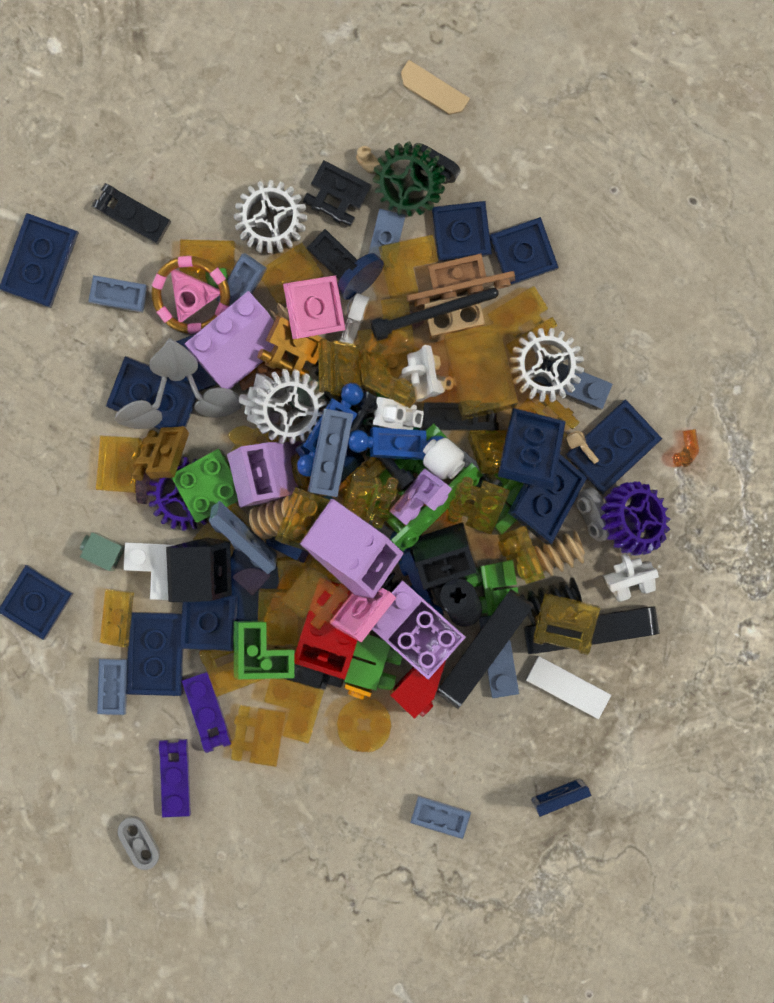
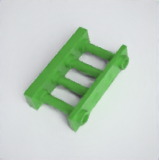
(409, 534)

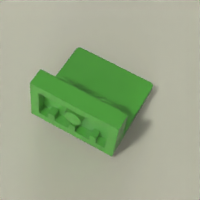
(205, 484)

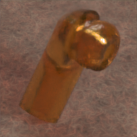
(690, 450)

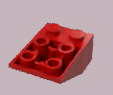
(325, 648)

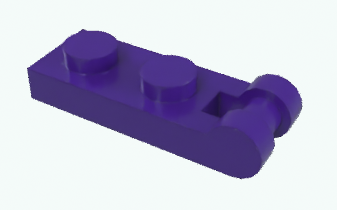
(206, 711)
(175, 779)

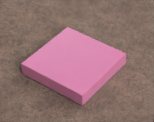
(314, 307)
(362, 613)

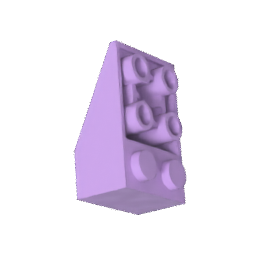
(263, 472)
(351, 550)
(417, 631)

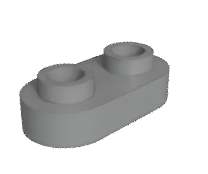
(589, 505)
(137, 842)

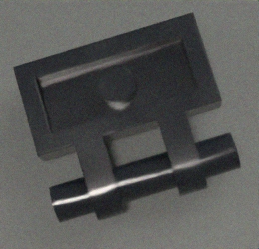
(341, 186)

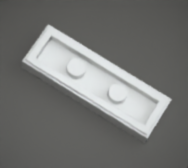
(568, 687)

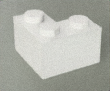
(149, 558)

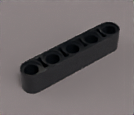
(608, 628)
(484, 648)

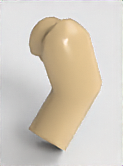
(367, 159)

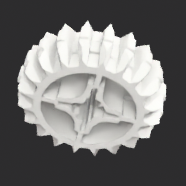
(283, 213)
(540, 355)
(278, 402)

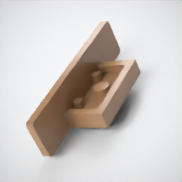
(459, 277)

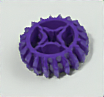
(162, 500)
(628, 522)

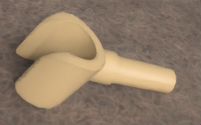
(578, 439)

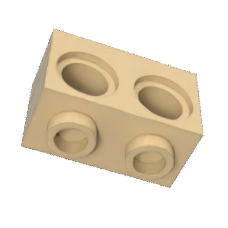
(456, 323)

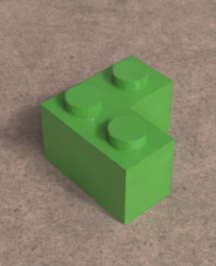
(253, 657)

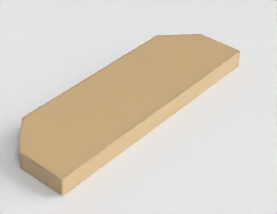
(433, 89)

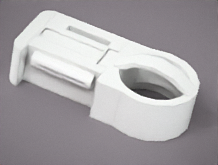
(355, 318)

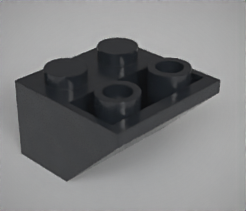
(444, 557)
(199, 570)

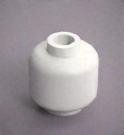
(443, 458)

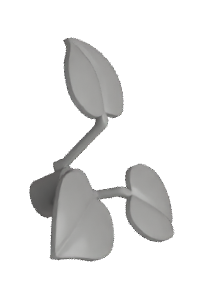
(176, 363)

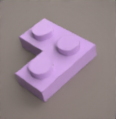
(425, 490)

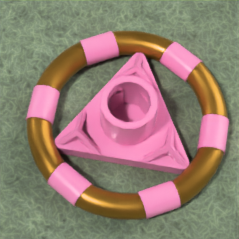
(189, 293)

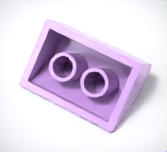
(232, 341)

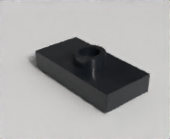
(332, 254)

